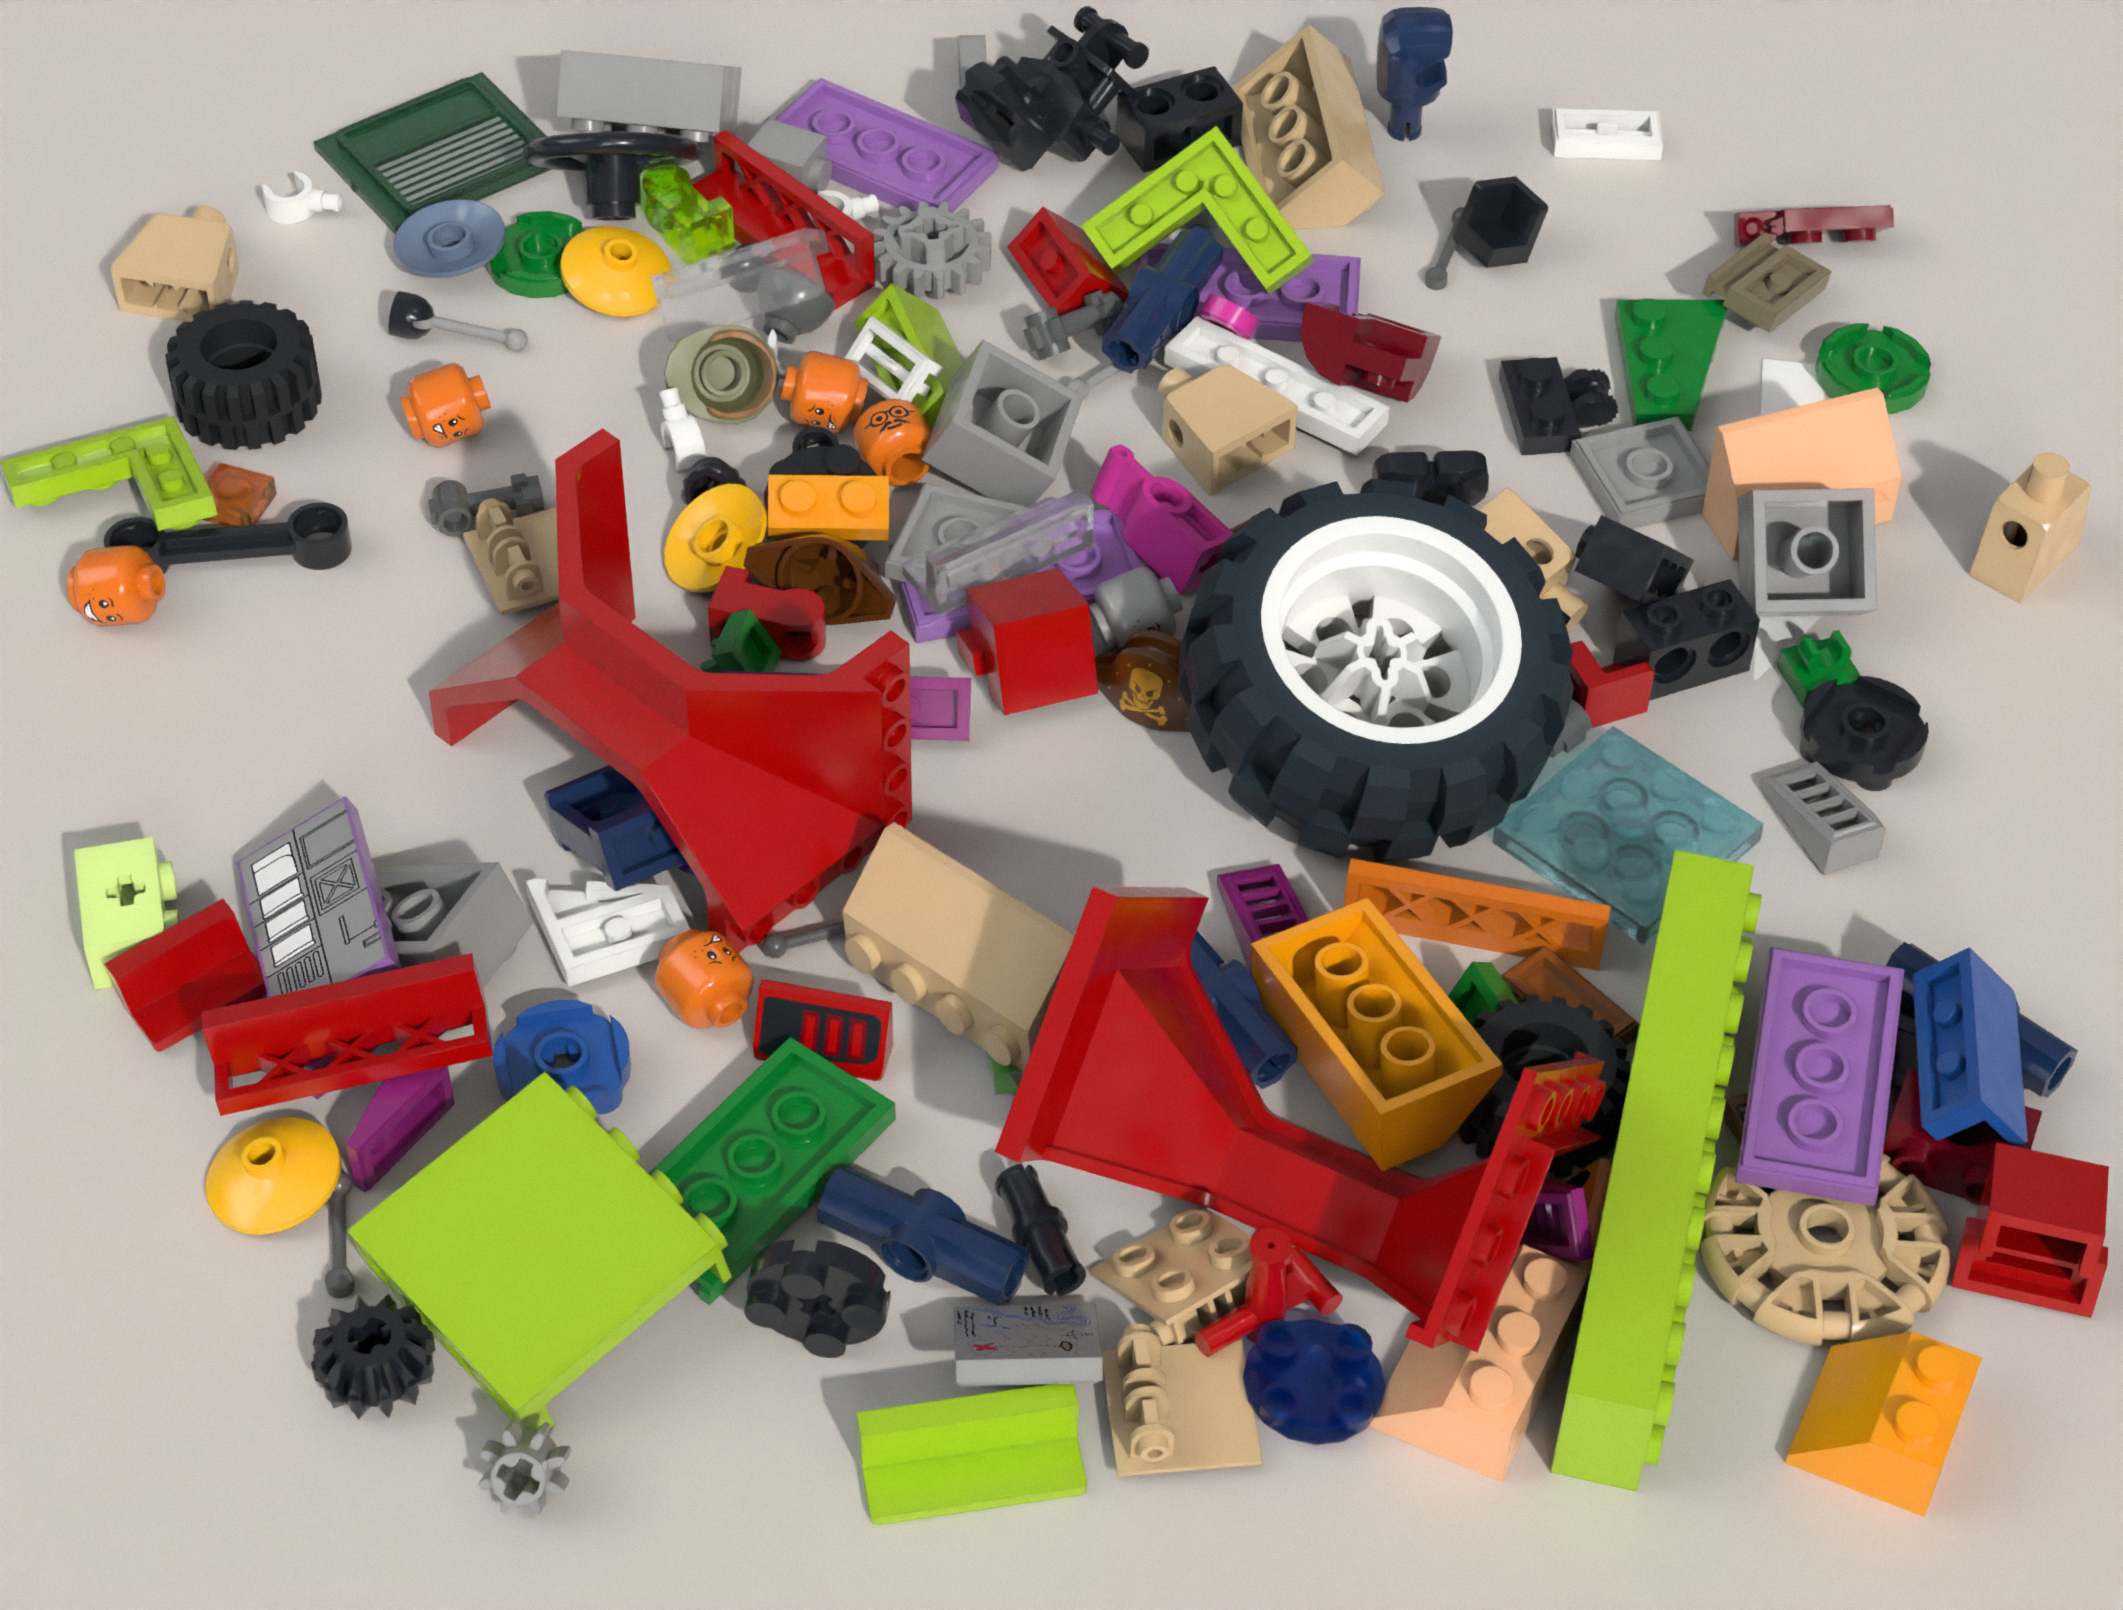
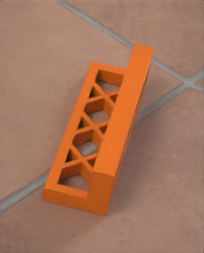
(1481, 913)

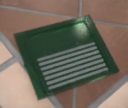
(434, 149)

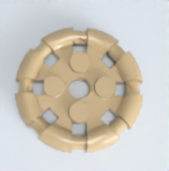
(1814, 1271)

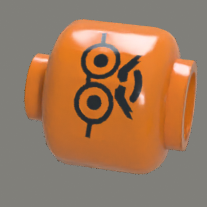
(893, 440)

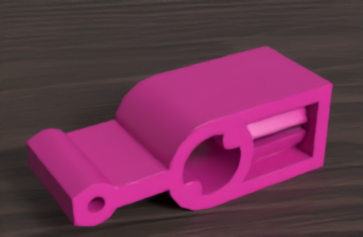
(1160, 520)

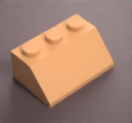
(1805, 447)
(1483, 1402)

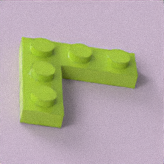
(1198, 179)
(149, 452)

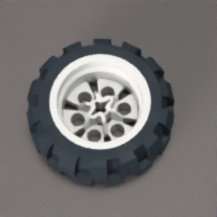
(1374, 767)

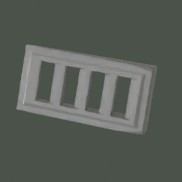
(1829, 849)

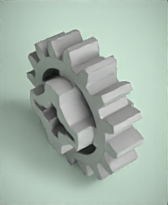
(932, 249)

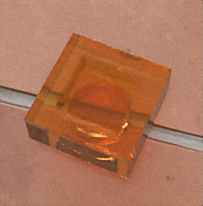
(240, 495)

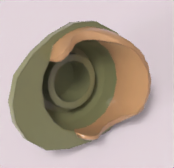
(723, 373)

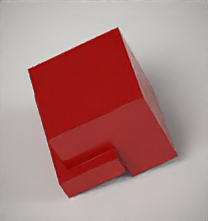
(1030, 641)
(2037, 1232)

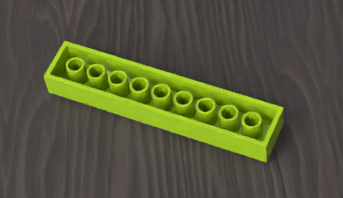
(1651, 1215)

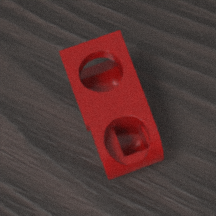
(790, 616)

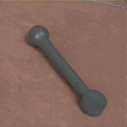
(1437, 276)
(776, 945)
(339, 1279)

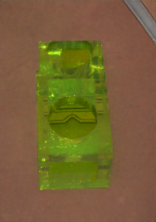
(684, 217)

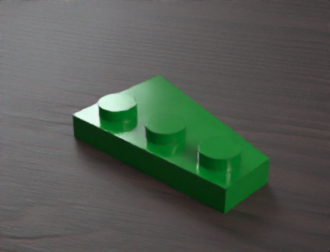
(1667, 355)

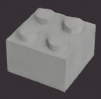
(1002, 427)
(1808, 551)

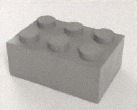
(647, 94)

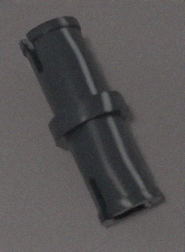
(1040, 1229)

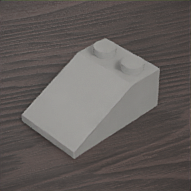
(452, 913)

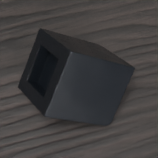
(1501, 221)

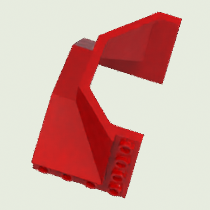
(751, 774)
(1153, 1094)

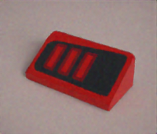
(838, 1026)

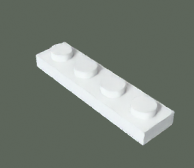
(1323, 407)

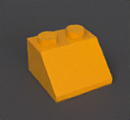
(1886, 1416)

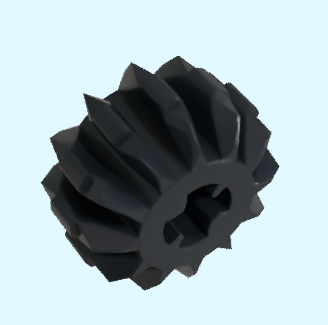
(373, 1356)

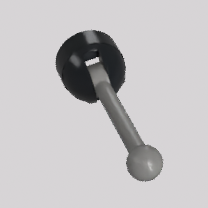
(415, 317)

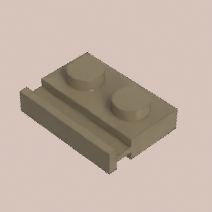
(1767, 283)

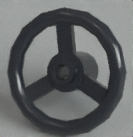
(611, 164)

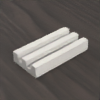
(1606, 134)
(912, 380)

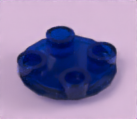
(1314, 1380)

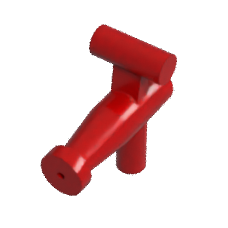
(1276, 1282)

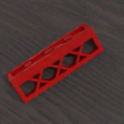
(763, 217)
(347, 1024)

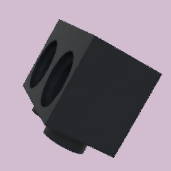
(1176, 113)
(1630, 561)
(1689, 637)

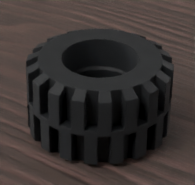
(244, 375)
(1539, 1035)

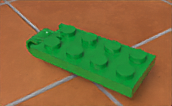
(773, 1151)

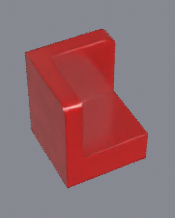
(1610, 690)

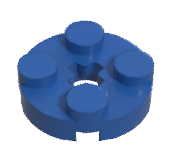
(570, 1029)

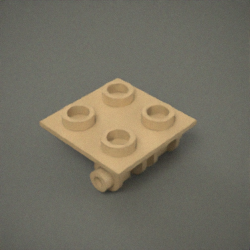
(516, 555)
(1182, 1273)
(1177, 1406)

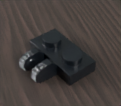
(1552, 408)

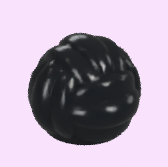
(707, 474)

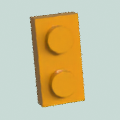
(828, 505)

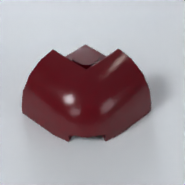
(1367, 350)

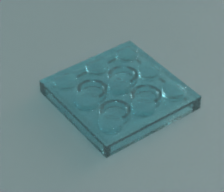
(1613, 825)

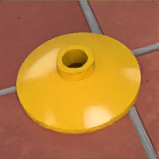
(613, 270)
(714, 535)
(273, 1175)

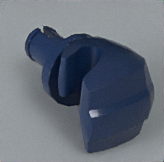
(1412, 64)

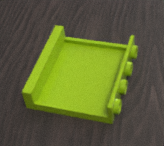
(536, 1246)

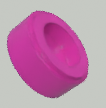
(1229, 316)

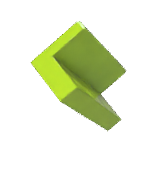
(923, 328)
(971, 1453)

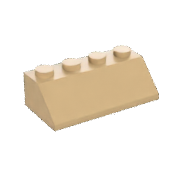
(1309, 134)
(954, 945)

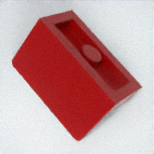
(1063, 262)
(185, 972)

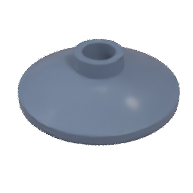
(449, 238)

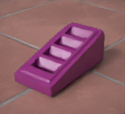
(1244, 917)
(395, 1121)
(1560, 1223)

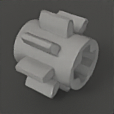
(513, 1486)

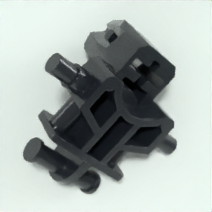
(1053, 98)

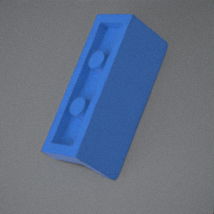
(1968, 1049)

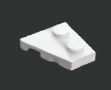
(605, 928)

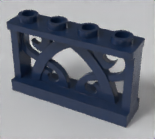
(611, 827)

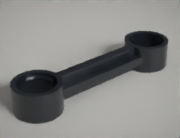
(244, 541)

